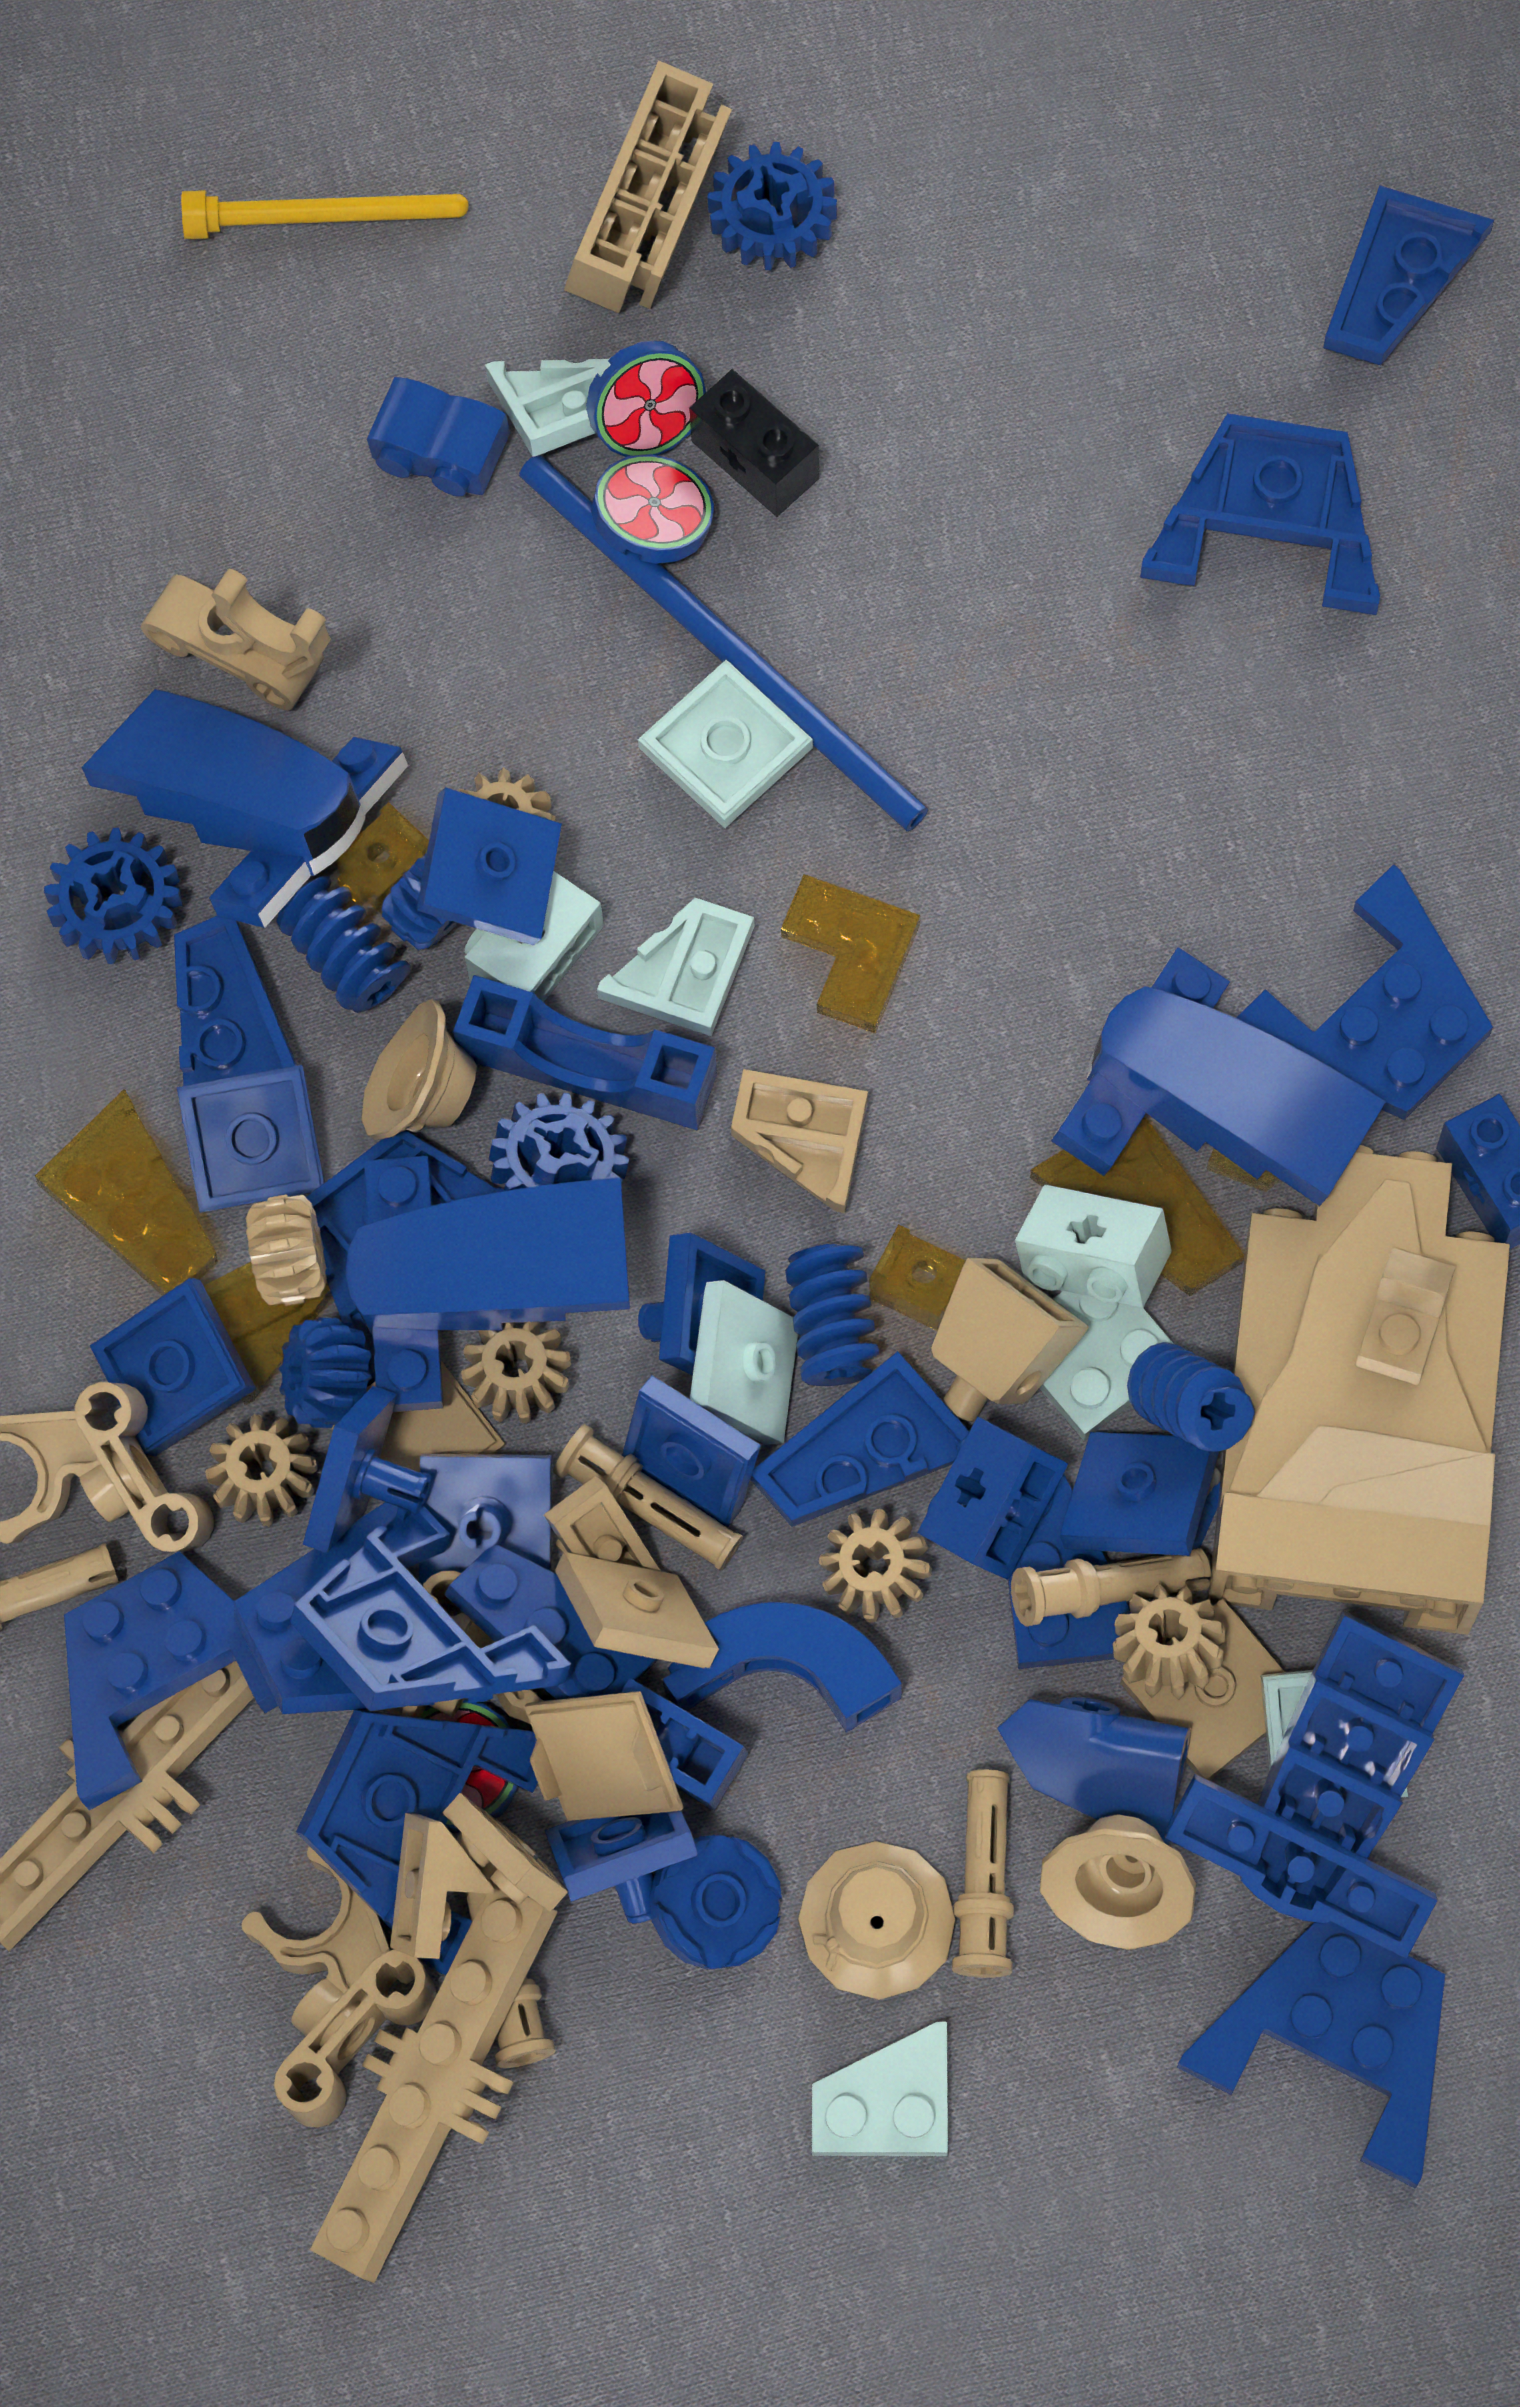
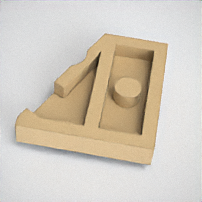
(802, 1130)
(490, 1841)

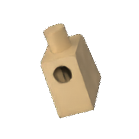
(1000, 1337)

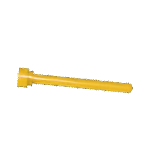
(206, 214)

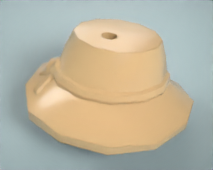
(418, 1077)
(882, 1883)
(1119, 1884)

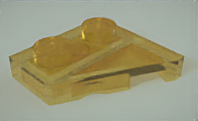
(255, 1326)

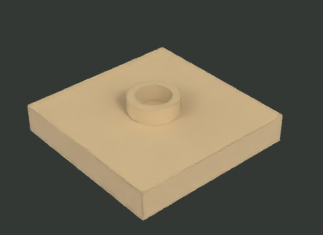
(636, 1610)
(1229, 1711)

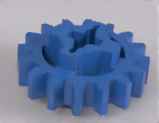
(754, 222)
(105, 871)
(556, 1146)

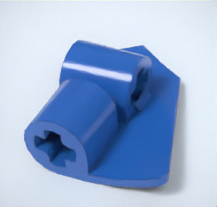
(1099, 1758)

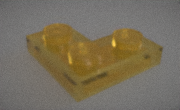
(865, 938)

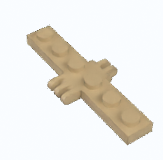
(72, 1838)
(433, 2084)

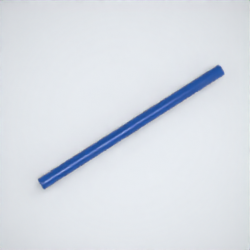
(729, 646)

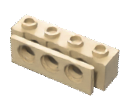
(630, 200)

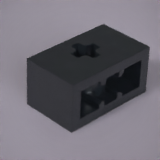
(754, 442)

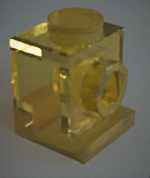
(374, 880)
(898, 1290)

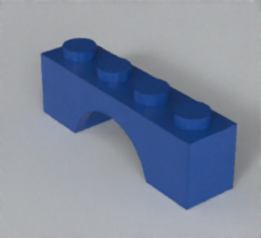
(640, 1073)

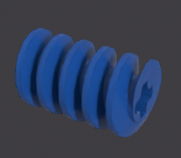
(339, 948)
(828, 1314)
(1189, 1397)

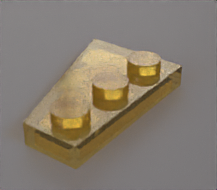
(1153, 1177)
(128, 1199)

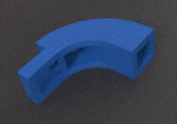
(796, 1642)

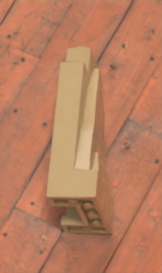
(1346, 1473)

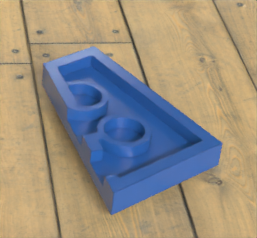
(1399, 270)
(224, 1006)
(862, 1445)
(512, 1593)
(1062, 1637)

